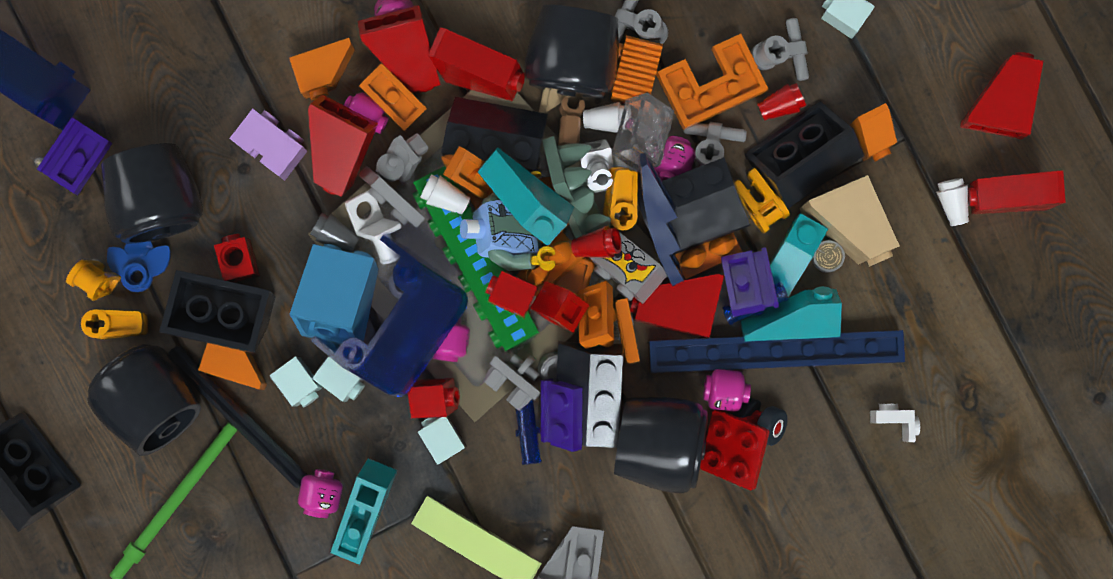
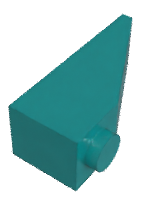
(526, 197)
(796, 251)
(803, 316)
(363, 510)

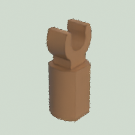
(570, 122)

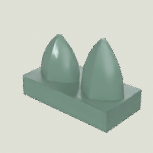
(563, 156)
(586, 214)

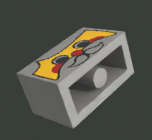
(632, 270)

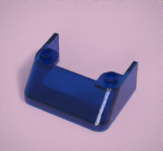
(38, 84)
(410, 331)

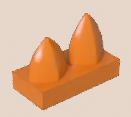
(392, 97)
(463, 170)
(707, 255)
(563, 259)
(598, 321)

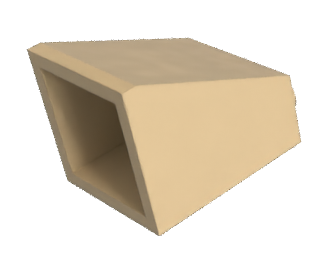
(854, 221)

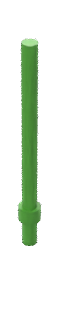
(136, 550)

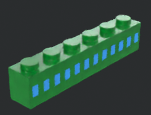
(508, 328)

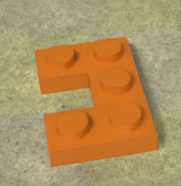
(739, 84)

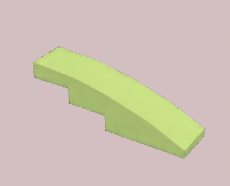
(474, 541)

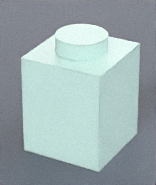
(847, 14)
(338, 380)
(296, 382)
(441, 438)

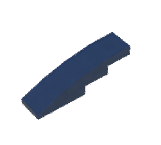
(659, 212)

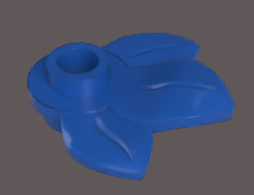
(136, 258)

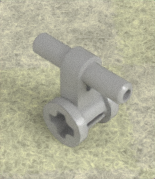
(641, 22)
(777, 50)
(711, 146)

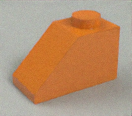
(321, 68)
(875, 133)
(232, 365)

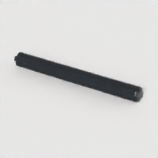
(238, 417)

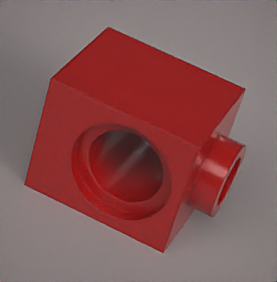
(246, 269)
(511, 293)
(559, 306)
(433, 398)

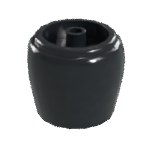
(573, 51)
(149, 193)
(143, 398)
(661, 443)

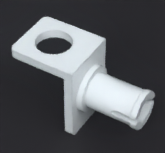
(599, 162)
(374, 226)

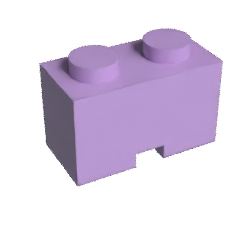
(261, 136)

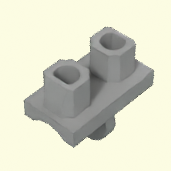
(401, 158)
(501, 372)

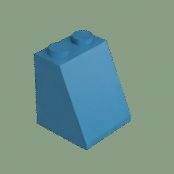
(335, 294)

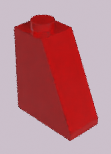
(402, 47)
(475, 66)
(1009, 99)
(337, 144)
(1017, 193)
(682, 307)

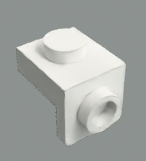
(891, 414)

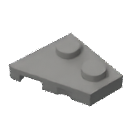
(383, 192)
(576, 555)

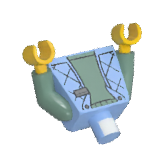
(503, 238)

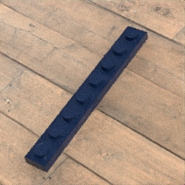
(742, 354)

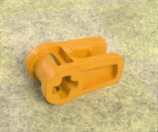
(622, 195)
(770, 202)
(92, 279)
(117, 323)

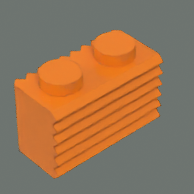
(636, 68)

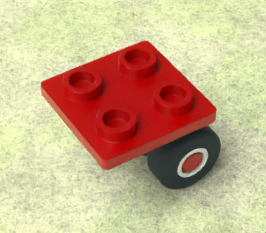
(739, 442)

